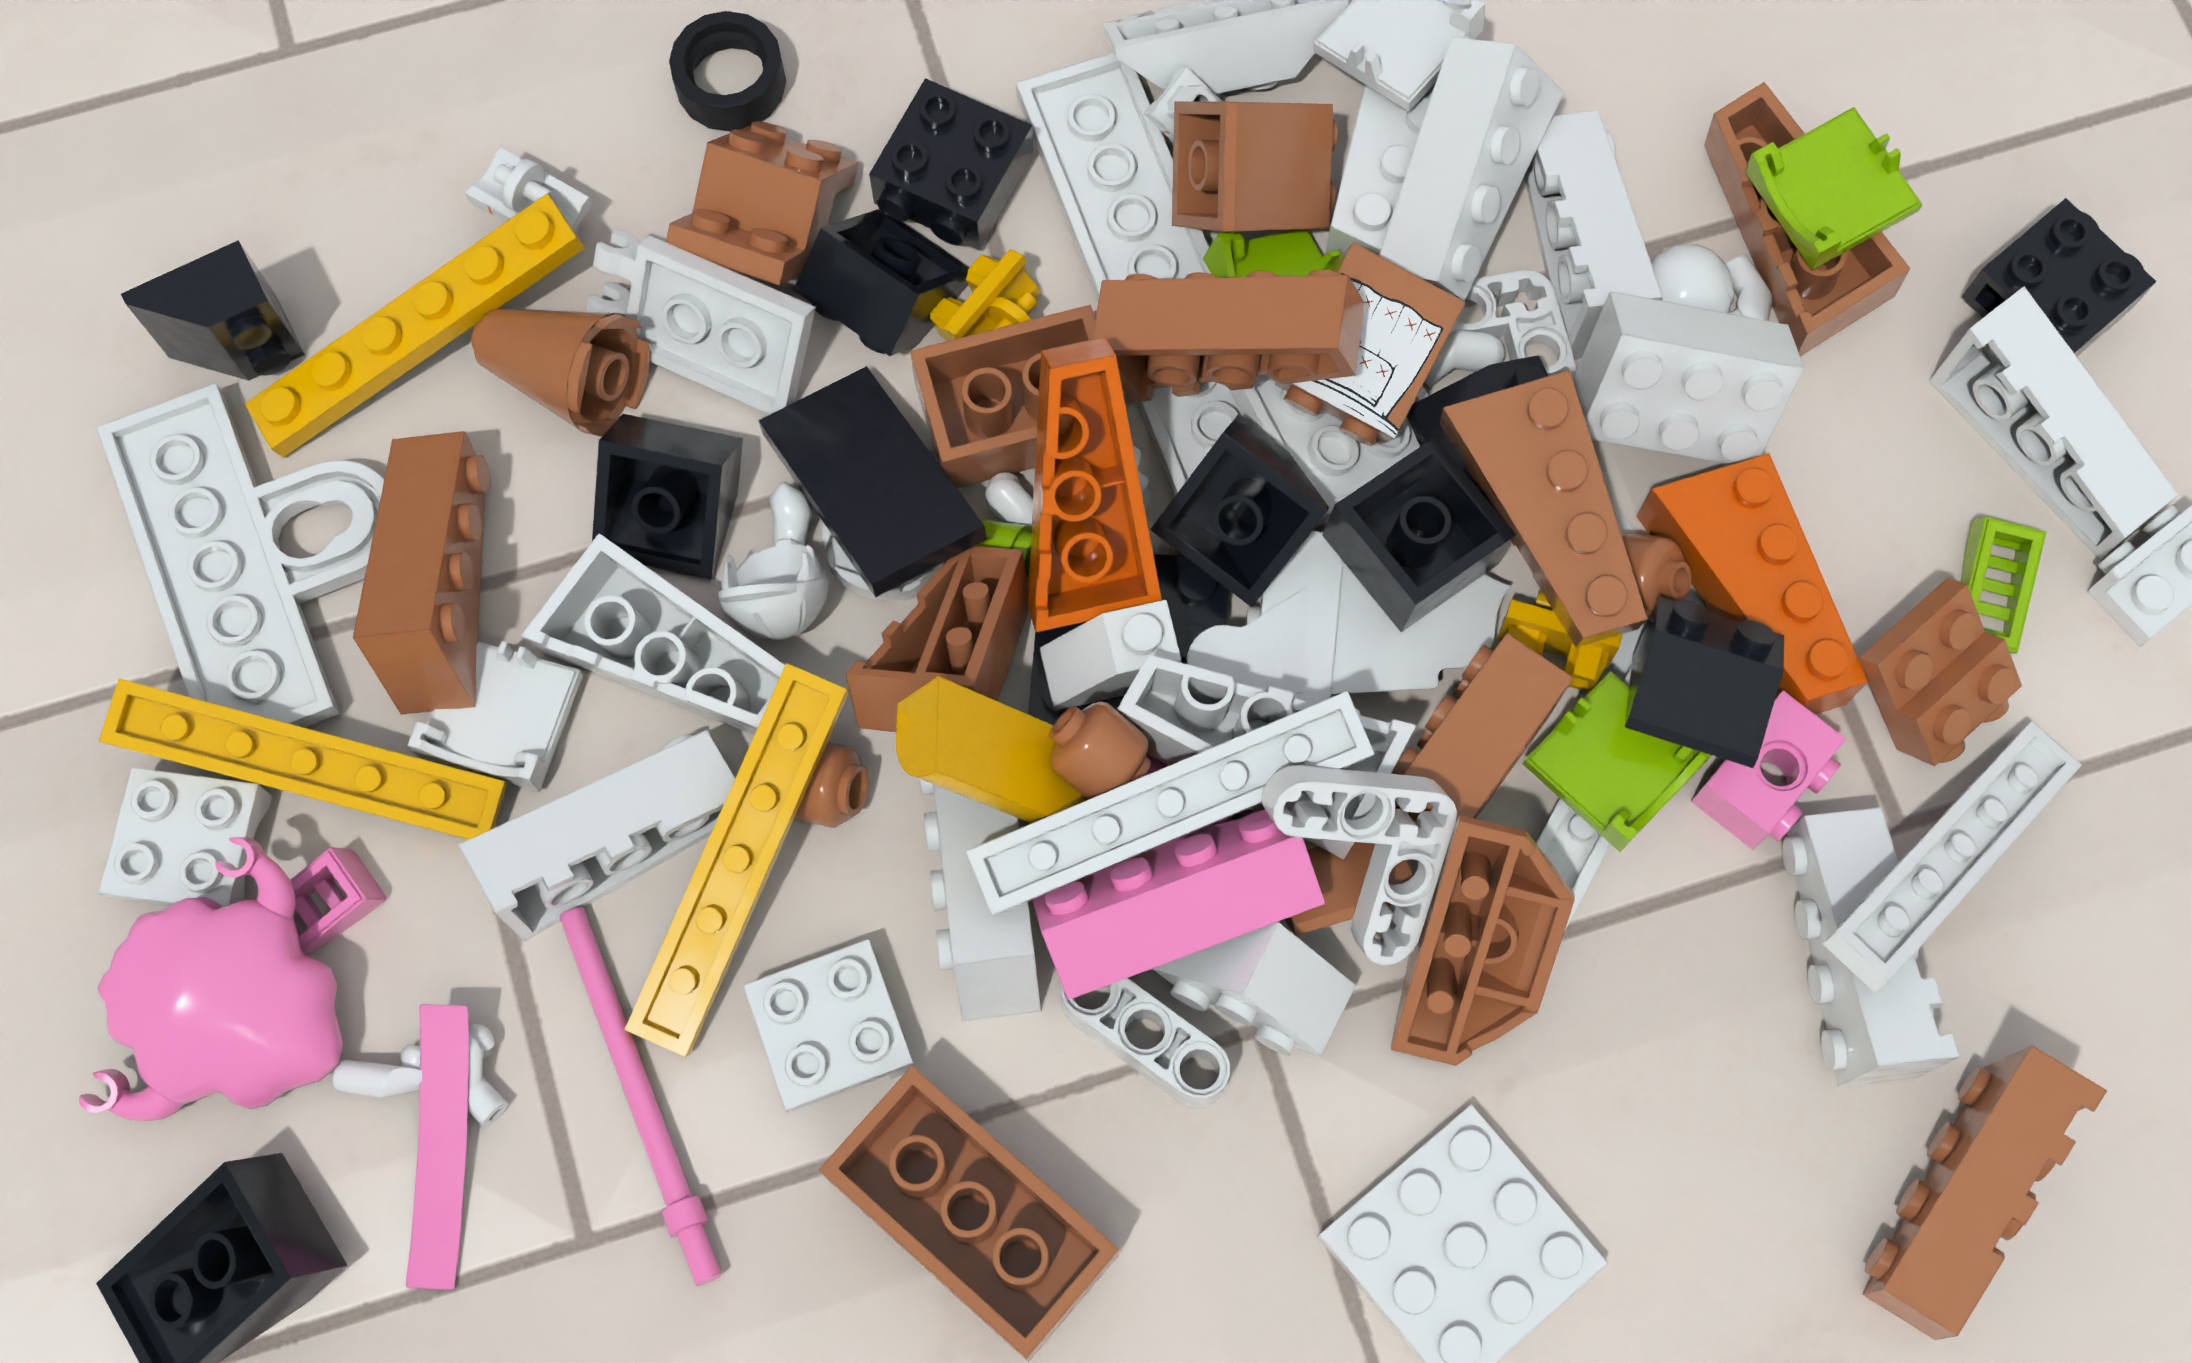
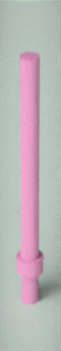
(684, 1213)

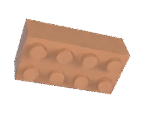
(970, 1213)

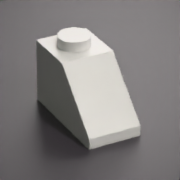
(1106, 654)

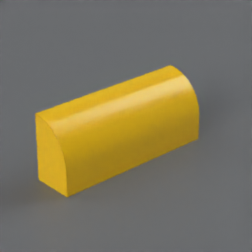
(981, 751)

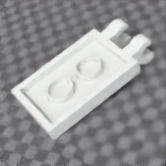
(707, 320)

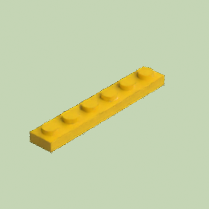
(414, 326)
(301, 761)
(737, 860)

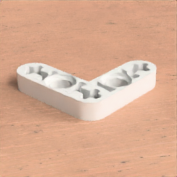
(1515, 322)
(1390, 830)

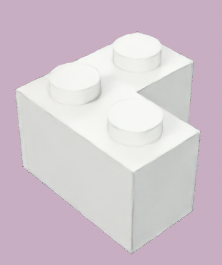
(1265, 982)

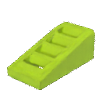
(2023, 569)

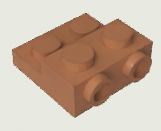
(1939, 675)

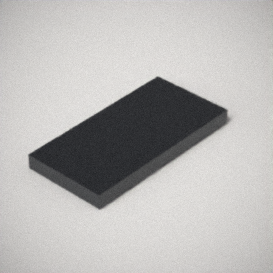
(872, 481)

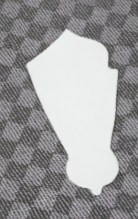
(1368, 647)

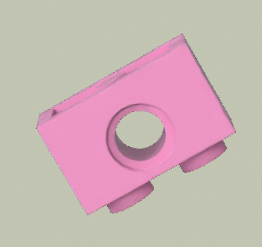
(1750, 804)

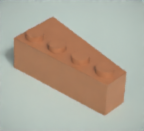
(1229, 329)
(1977, 1189)

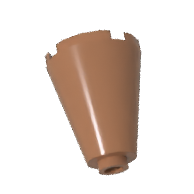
(567, 361)

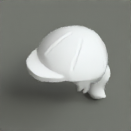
(780, 586)

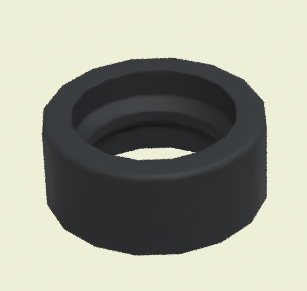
(722, 32)

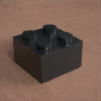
(1417, 534)

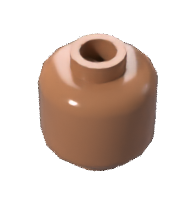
(1657, 568)
(1098, 749)
(835, 789)

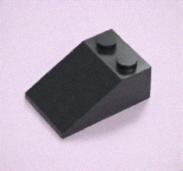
(222, 1265)

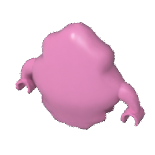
(219, 1001)

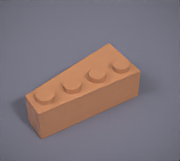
(1808, 300)
(1545, 481)
(425, 574)

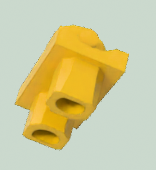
(999, 298)
(1541, 630)

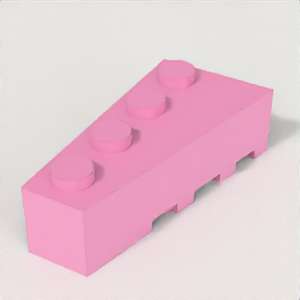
(1175, 901)

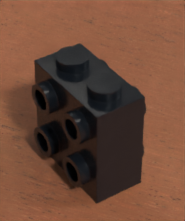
(951, 165)
(2070, 272)

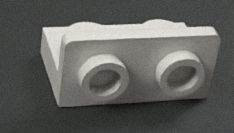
(2151, 583)

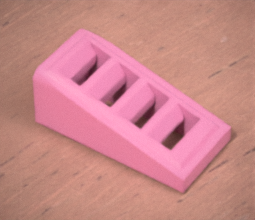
(344, 912)

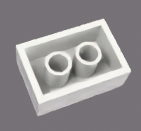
(1685, 379)

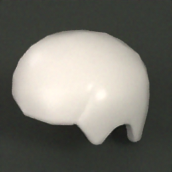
(1694, 278)

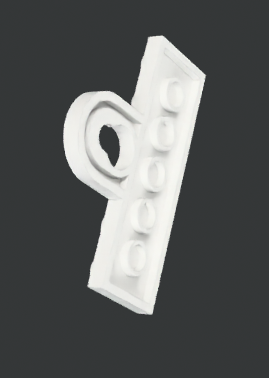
(218, 556)

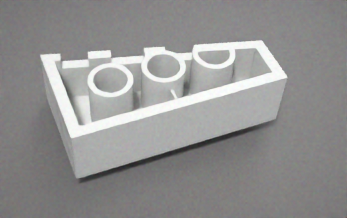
(1375, 170)
(2053, 424)
(600, 834)
(1866, 1033)

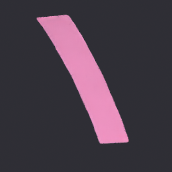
(440, 1147)

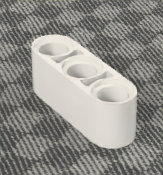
(1158, 1064)

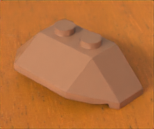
(1482, 944)

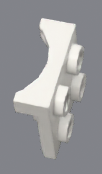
(1398, 42)
(514, 718)
(174, 834)
(828, 1026)

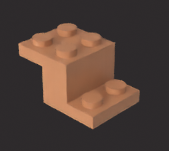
(762, 201)

